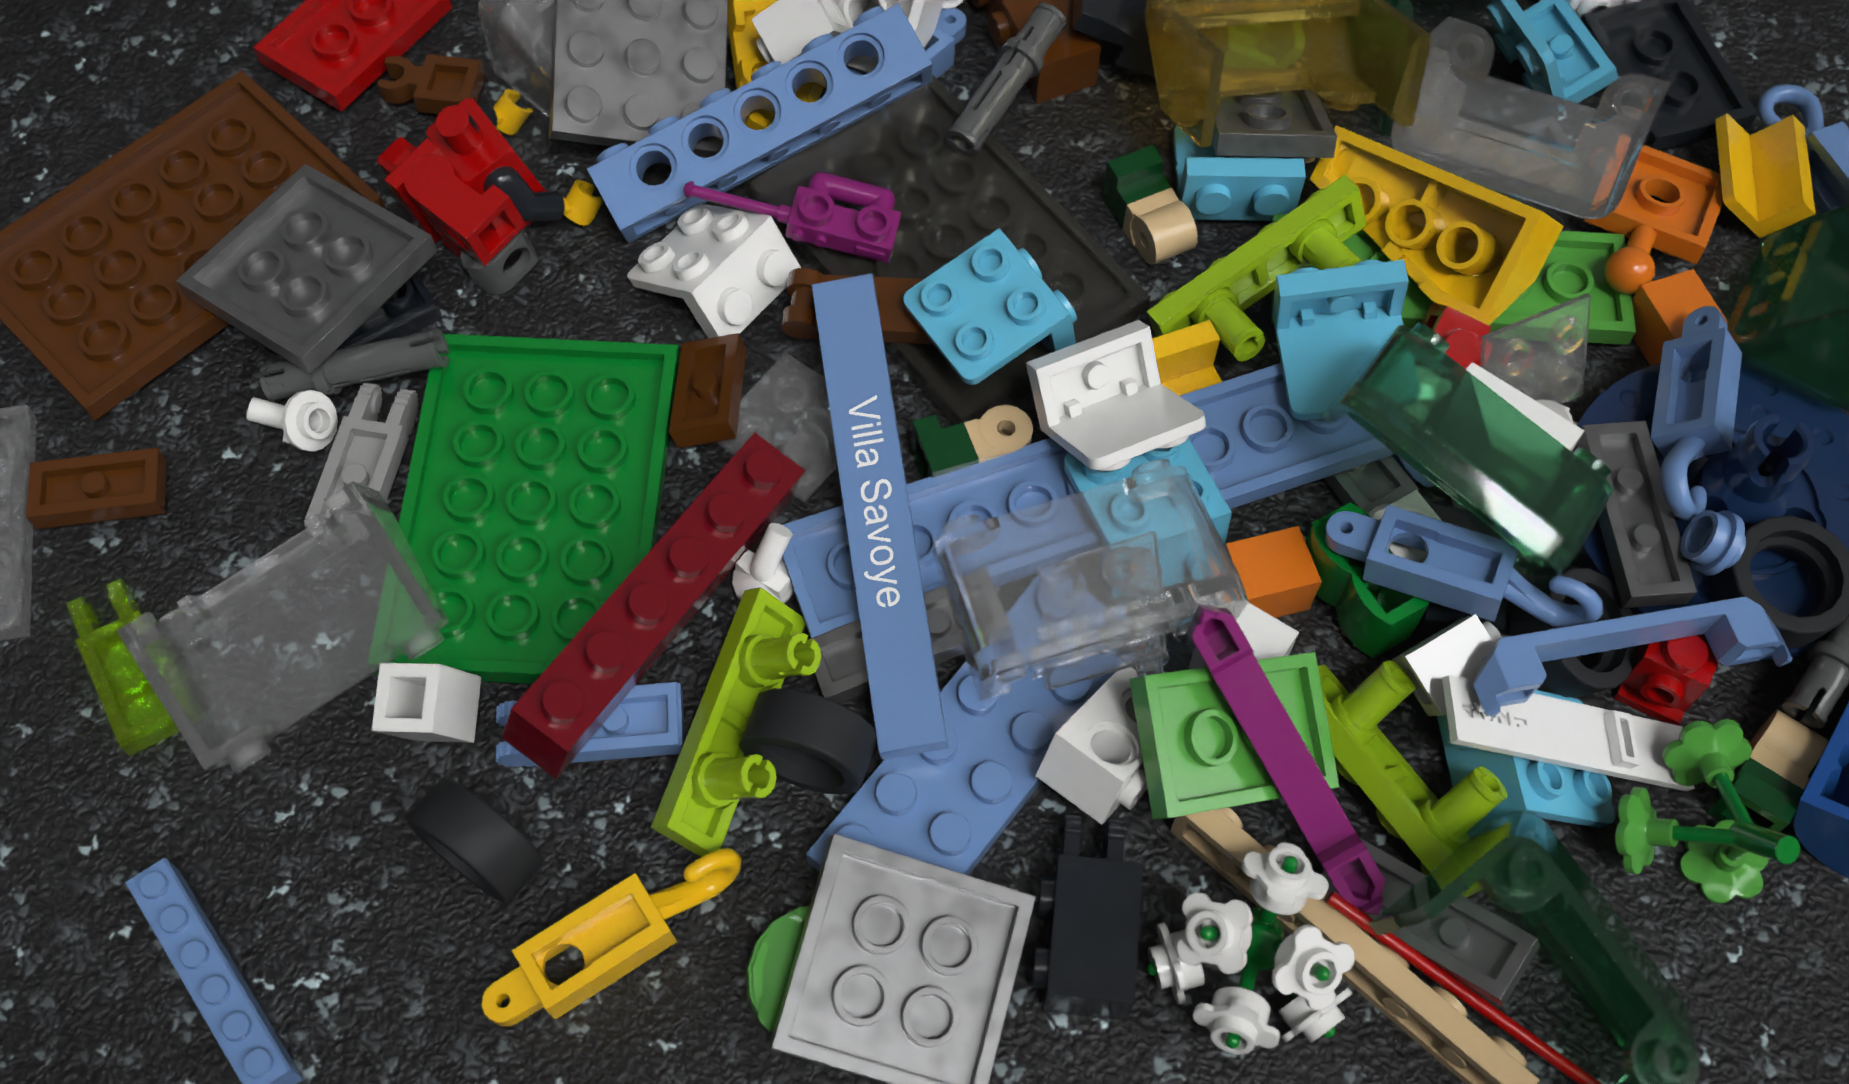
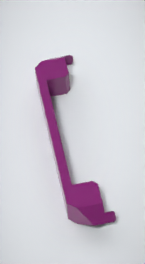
(1286, 757)

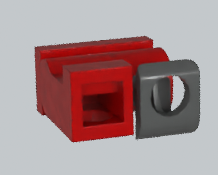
(471, 225)

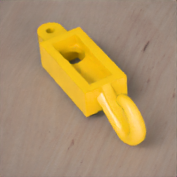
(614, 935)

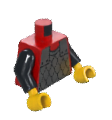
(483, 157)

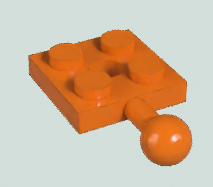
(1674, 227)

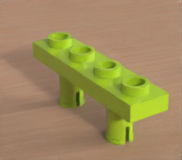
(1236, 281)
(711, 769)
(1402, 799)

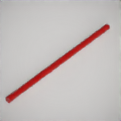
(1462, 992)

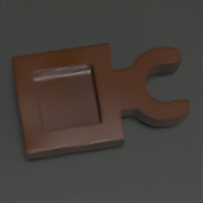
(433, 85)

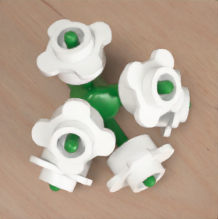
(1255, 942)

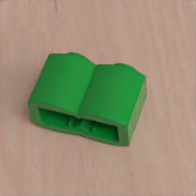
(1368, 613)

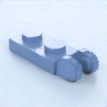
(641, 726)

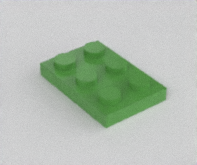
(1197, 748)

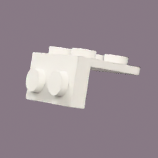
(720, 264)
(1108, 399)

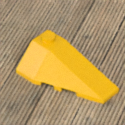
(1454, 235)

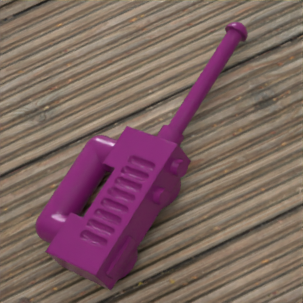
(822, 223)

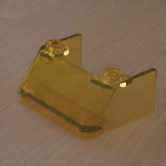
(1247, 47)

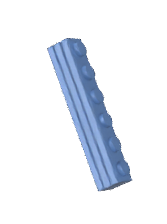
(212, 977)

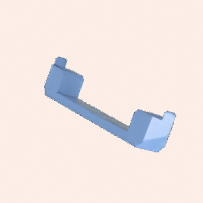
(1734, 628)

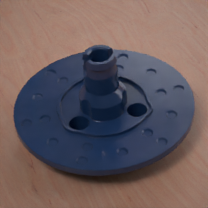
(1782, 462)

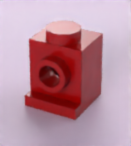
(1459, 331)
(1668, 677)

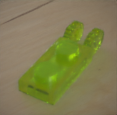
(124, 691)

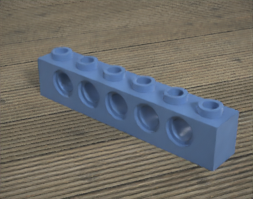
(796, 126)

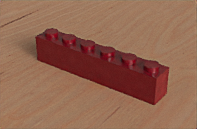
(651, 607)

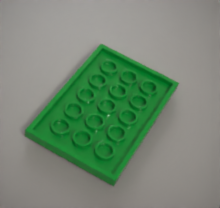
(534, 491)

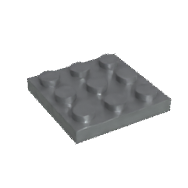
(632, 66)
(307, 267)
(902, 969)

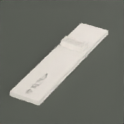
(1563, 734)

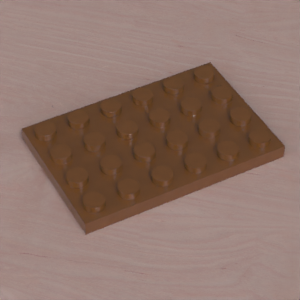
(99, 261)

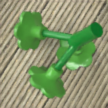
(1719, 858)

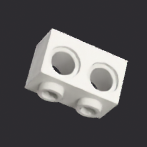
(1098, 752)

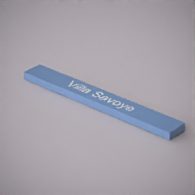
(879, 520)

